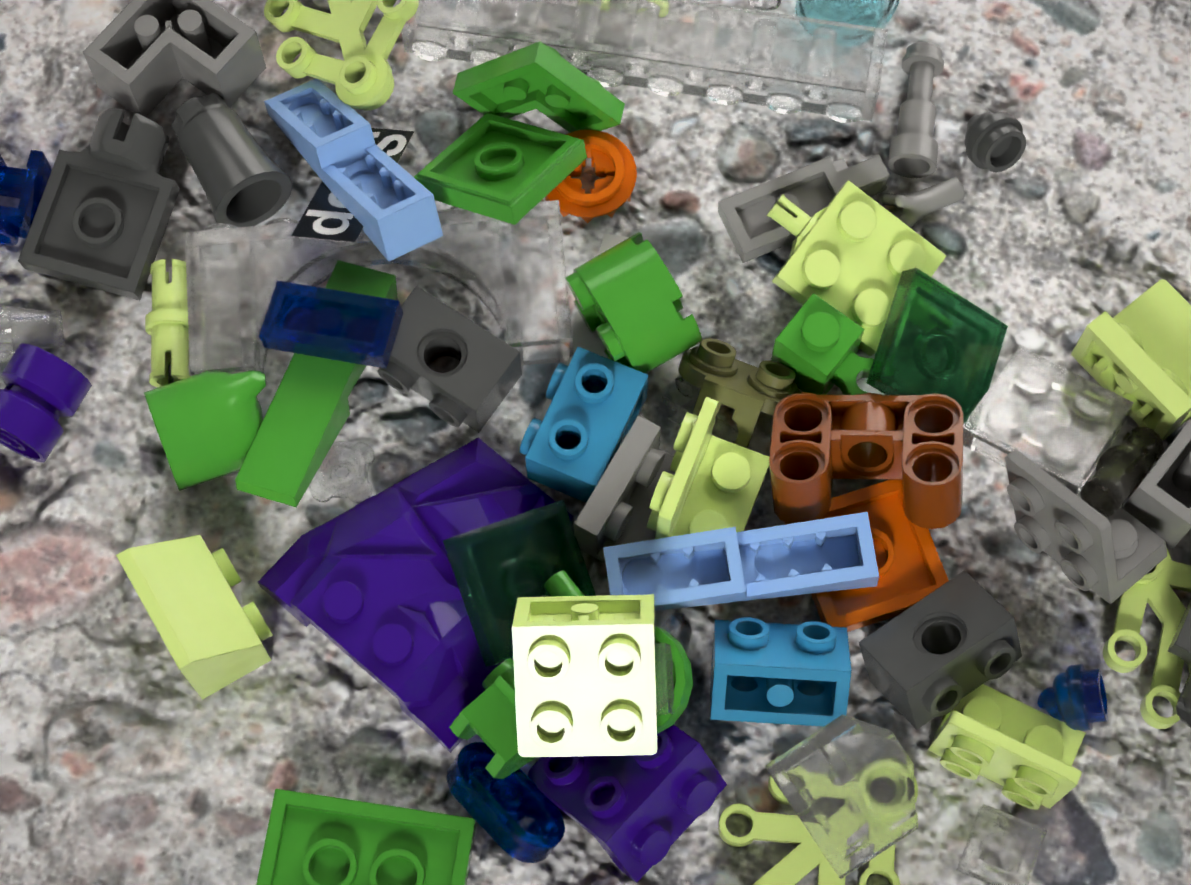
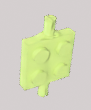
(851, 257)

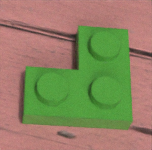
(541, 81)

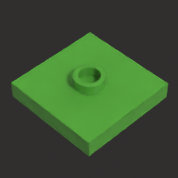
(501, 167)

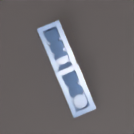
(342, 151)
(747, 564)

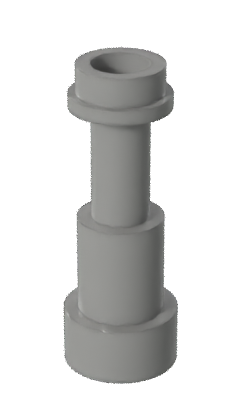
(913, 149)

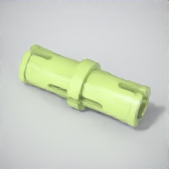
(168, 323)

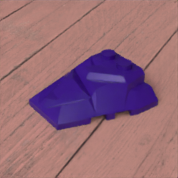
(387, 588)

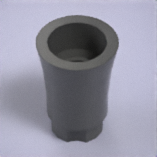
(229, 163)

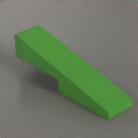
(307, 407)

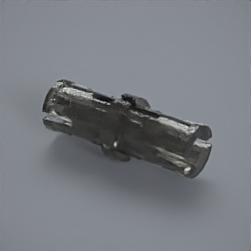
(1122, 470)

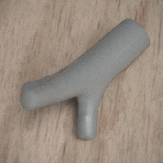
(925, 201)

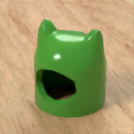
(207, 423)

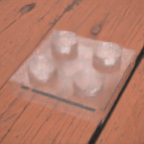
(1047, 417)

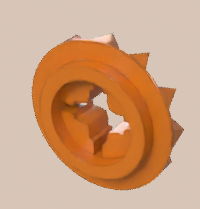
(610, 160)

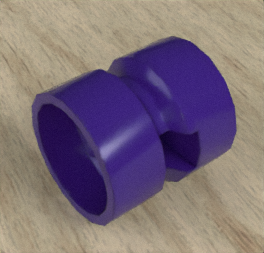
(35, 397)

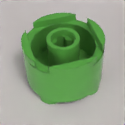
(633, 305)

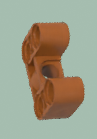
(868, 439)

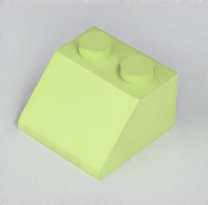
(197, 611)

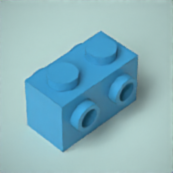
(584, 424)
(779, 672)

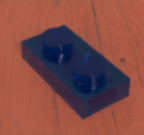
(331, 324)

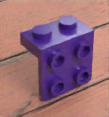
(634, 801)

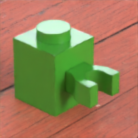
(822, 349)

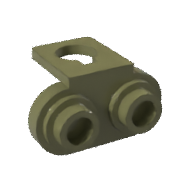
(736, 383)

